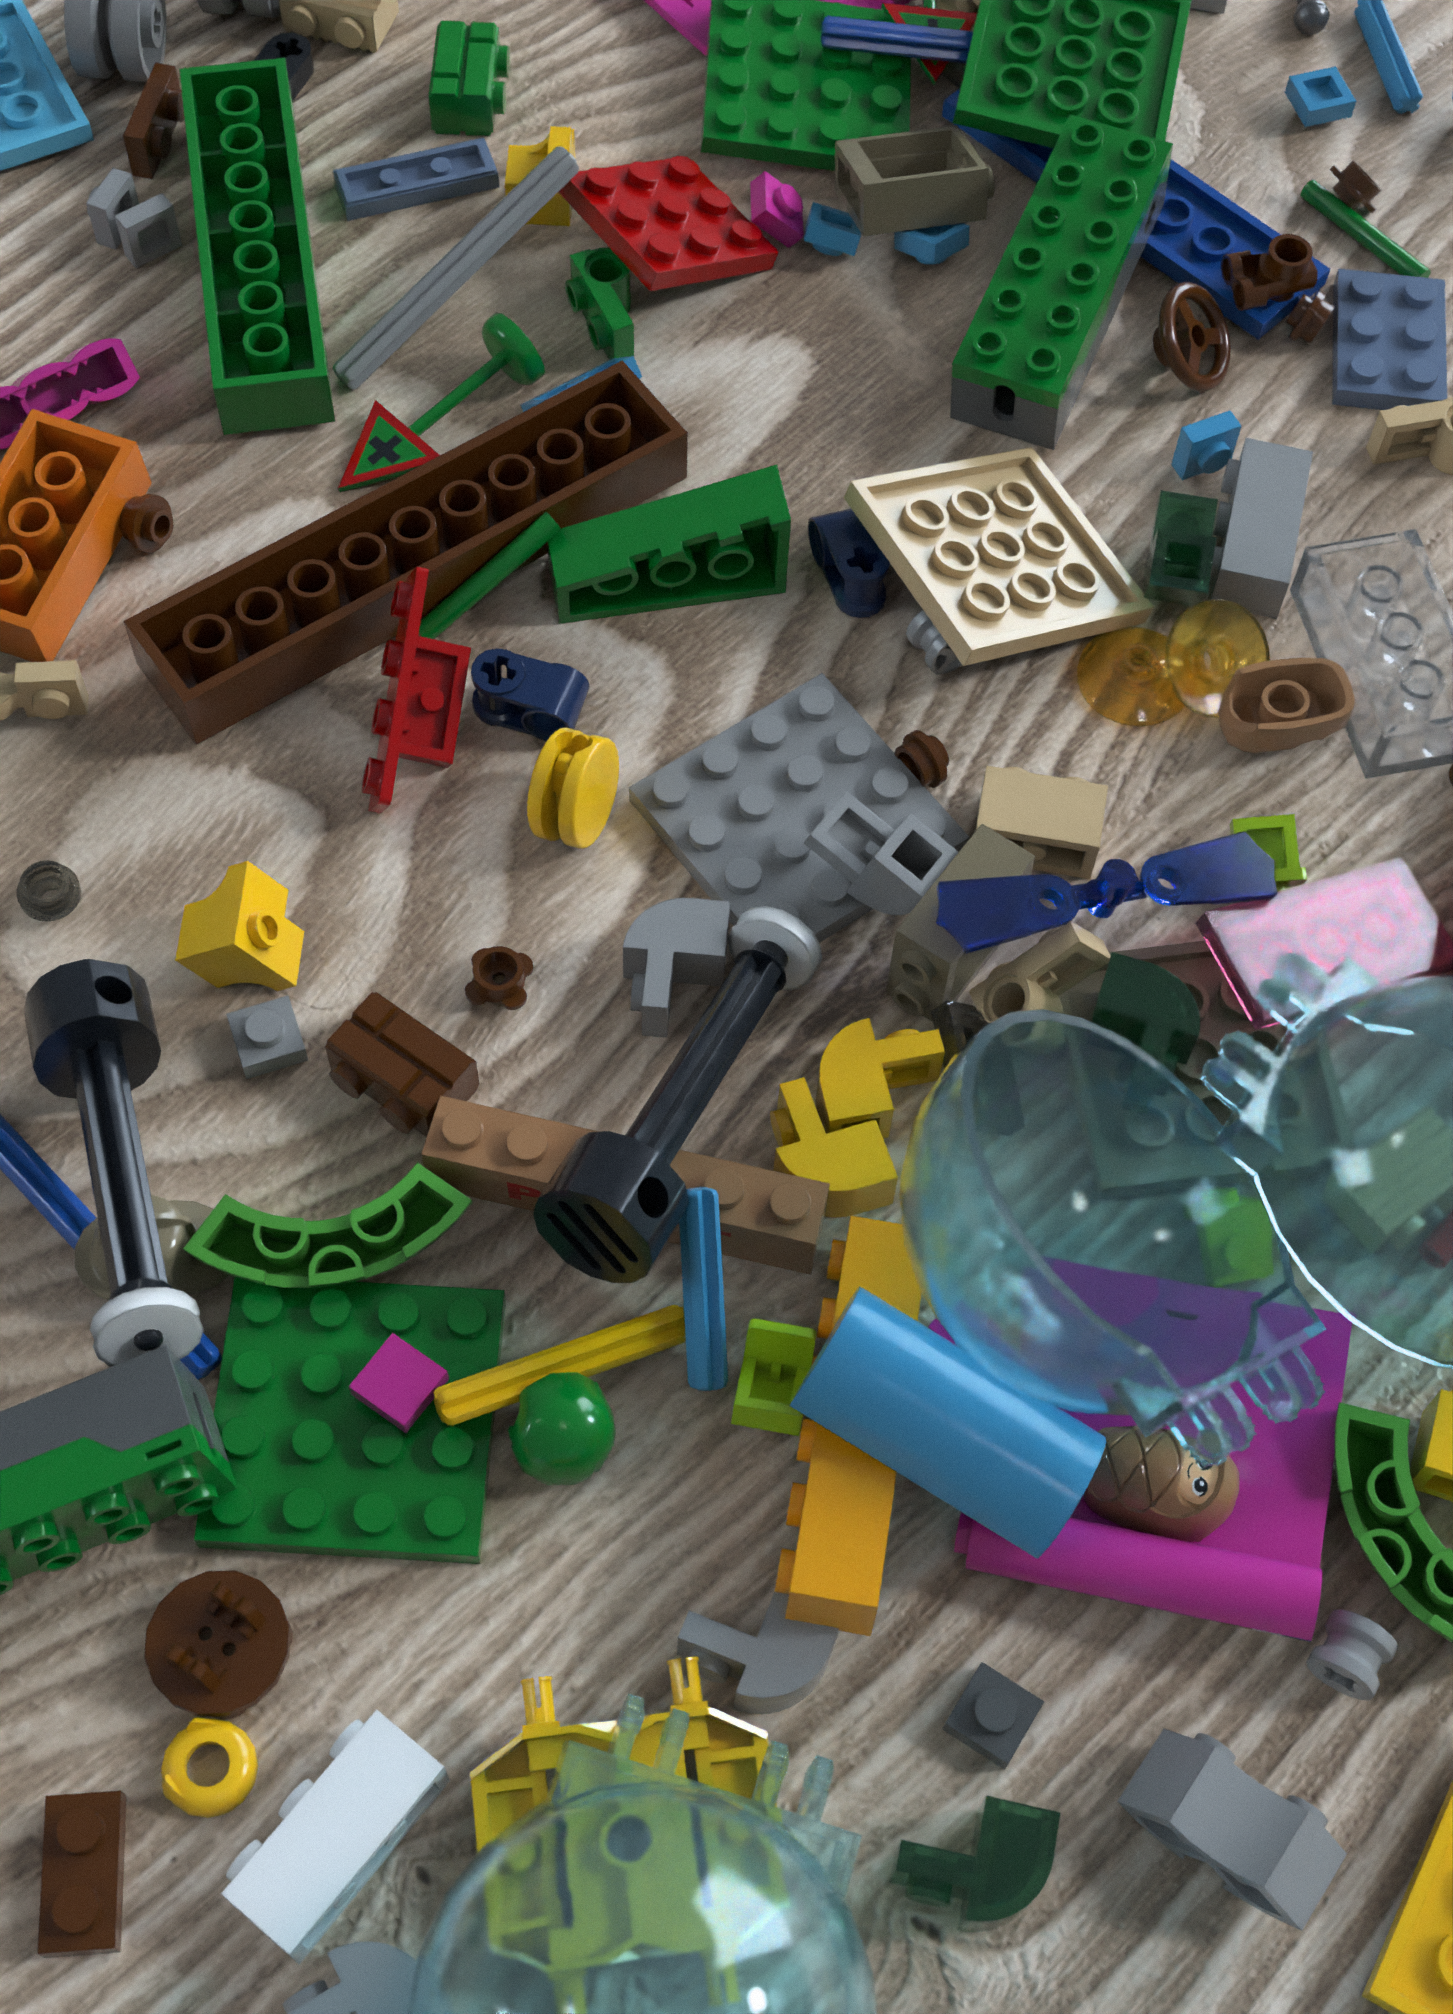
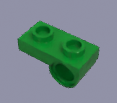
(603, 294)

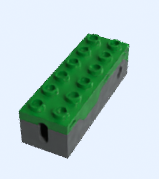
(1060, 282)
(105, 1462)

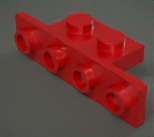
(422, 698)

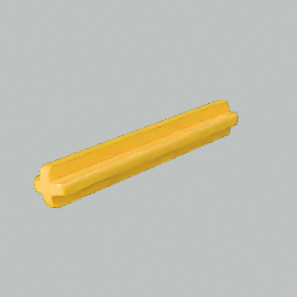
(586, 1355)

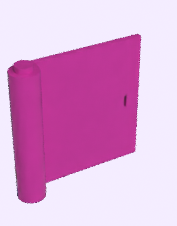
(1249, 1571)

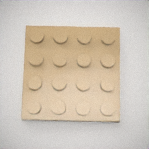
(997, 554)

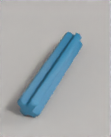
(1389, 55)
(703, 1291)

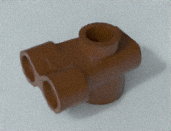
(1270, 275)

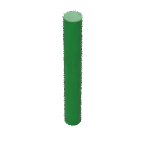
(1362, 231)
(488, 576)

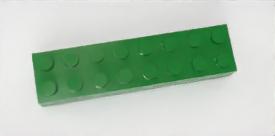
(255, 248)

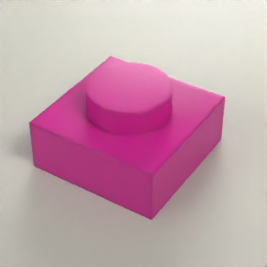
(777, 209)

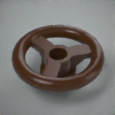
(1183, 338)

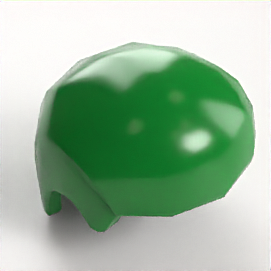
(562, 1429)

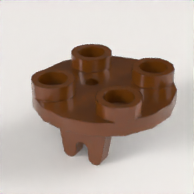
(196, 1671)

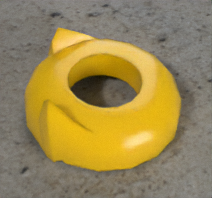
(226, 1794)

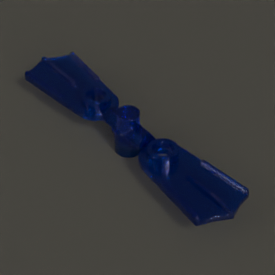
(1009, 908)

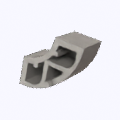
(1258, 1842)

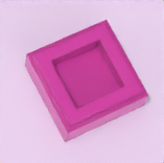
(398, 1382)

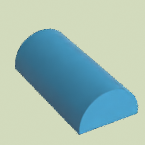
(949, 1423)

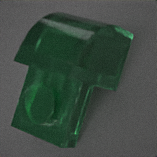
(1180, 549)
(1148, 1009)
(1000, 1876)

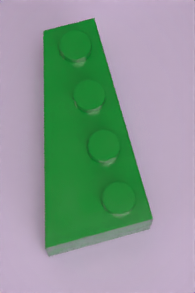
(675, 551)

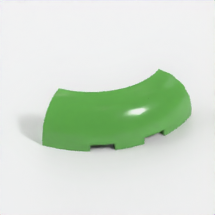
(332, 1250)
(1387, 1515)

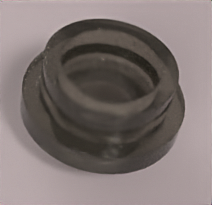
(44, 877)

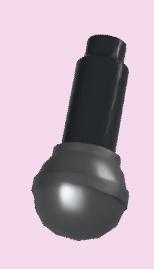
(1311, 16)

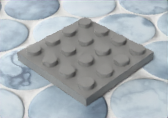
(761, 787)

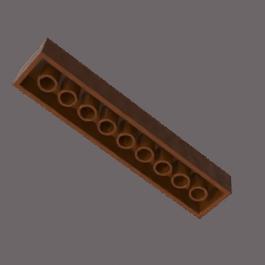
(331, 584)

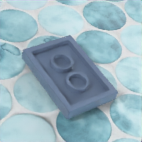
(1388, 340)

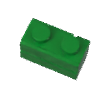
(466, 78)

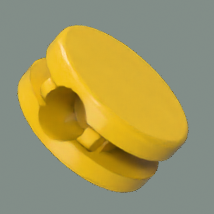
(573, 787)

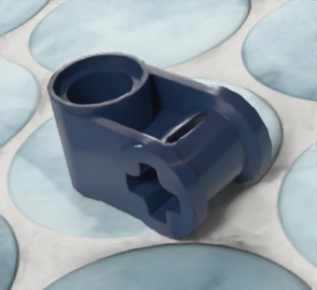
(849, 562)
(532, 698)

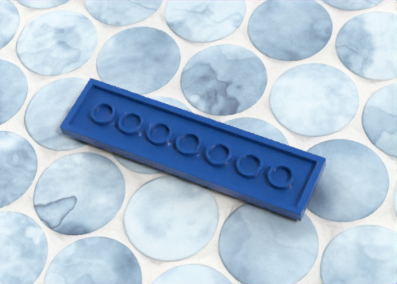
(1189, 234)

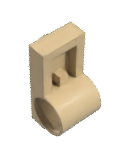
(1414, 433)
(1041, 973)

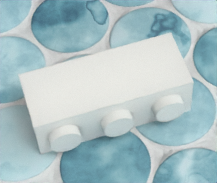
(334, 1834)

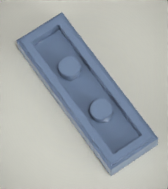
(416, 179)

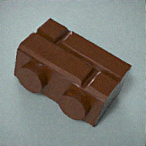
(398, 1064)

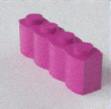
(66, 387)

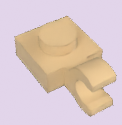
(44, 690)

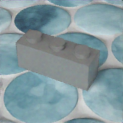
(1259, 525)

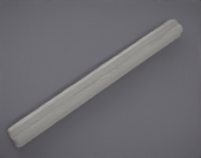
(456, 268)

